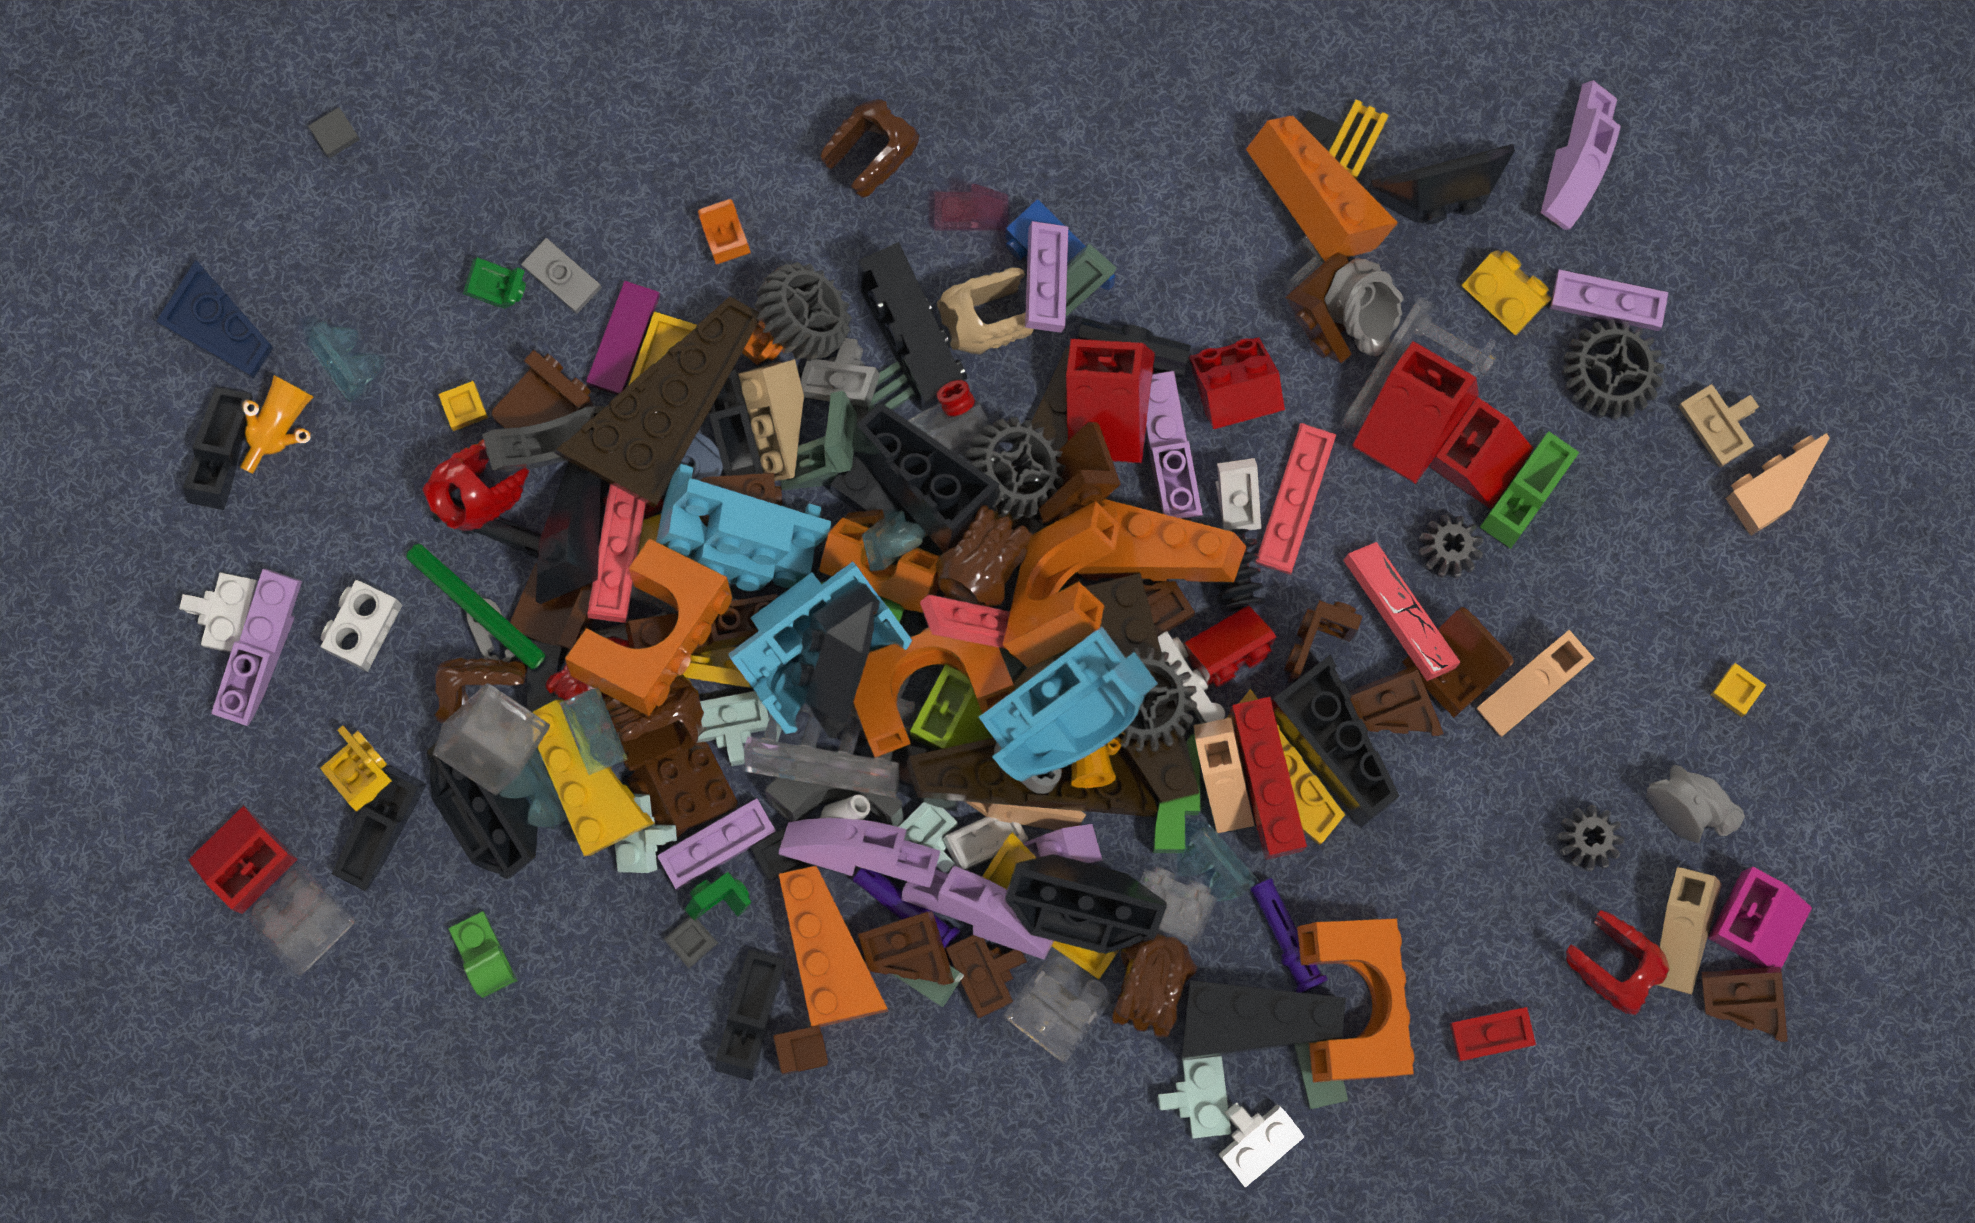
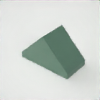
(812, 467)

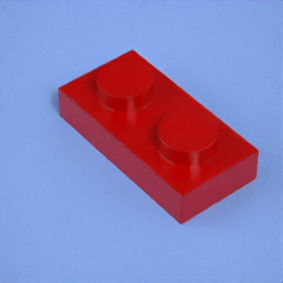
(1492, 1034)

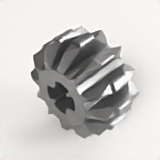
(1451, 559)
(1597, 852)

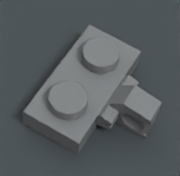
(841, 374)

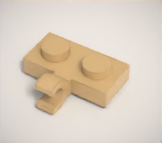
(1718, 424)

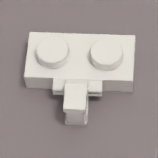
(222, 610)
(1258, 1141)

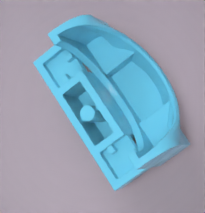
(744, 535)
(1068, 708)

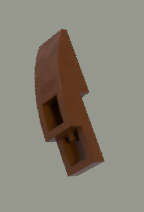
(727, 629)

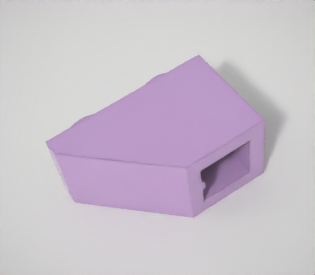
(1069, 842)

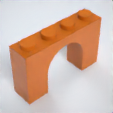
(1042, 617)
(891, 665)
(645, 675)
(1375, 953)

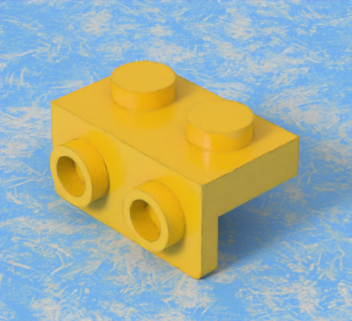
(1507, 290)
(356, 770)

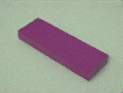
(623, 338)

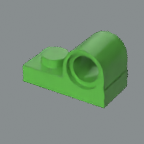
(482, 955)

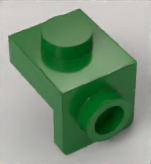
(494, 284)
(709, 895)

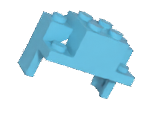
(771, 652)

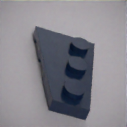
(213, 323)

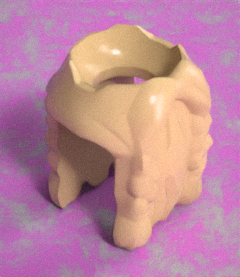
(966, 327)

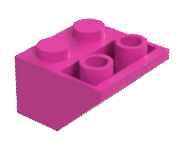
(1760, 919)

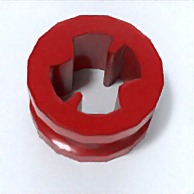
(955, 398)

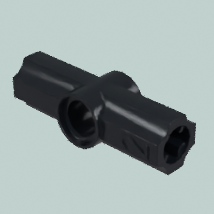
(1168, 353)

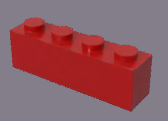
(1267, 778)

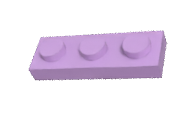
(1046, 277)
(1609, 300)
(716, 844)

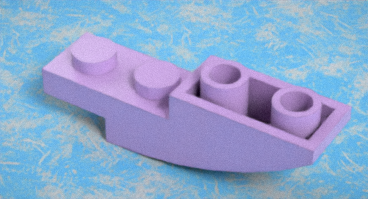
(1585, 159)
(1170, 451)
(258, 649)
(848, 843)
(979, 903)

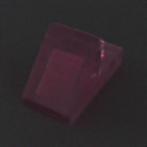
(971, 211)

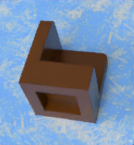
(801, 1050)

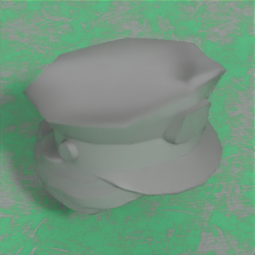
(1365, 304)
(1693, 802)

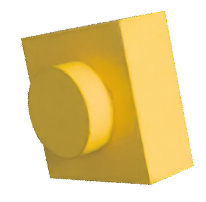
(463, 406)
(1738, 690)

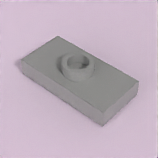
(561, 275)

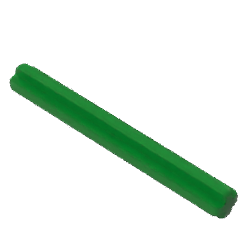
(476, 606)

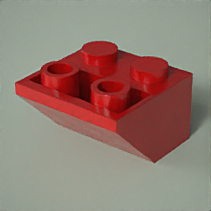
(1237, 382)
(1482, 453)
(1229, 645)
(241, 860)

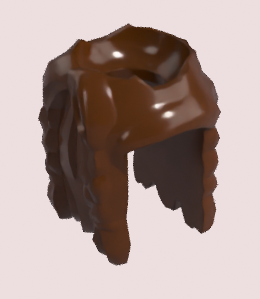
(877, 118)
(982, 560)
(458, 672)
(667, 730)
(1153, 984)

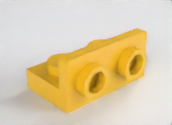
(716, 667)

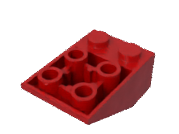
(1111, 387)
(1416, 412)

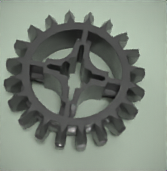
(803, 311)
(1599, 366)
(1031, 457)
(1178, 692)

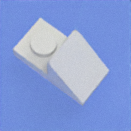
(1239, 494)

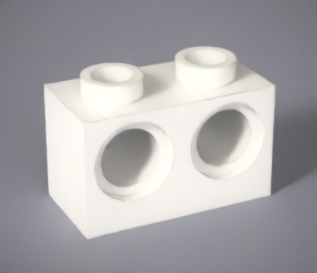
(370, 629)

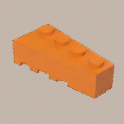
(1319, 191)
(1167, 548)
(828, 960)

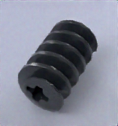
(1239, 593)

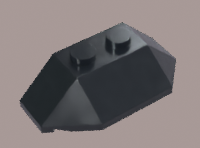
(1443, 187)
(835, 656)
(486, 825)
(1083, 904)

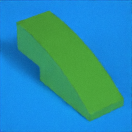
(1529, 489)
(1170, 818)

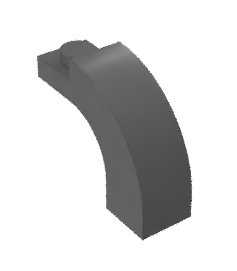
(535, 444)
(798, 799)

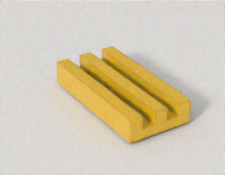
(1369, 113)

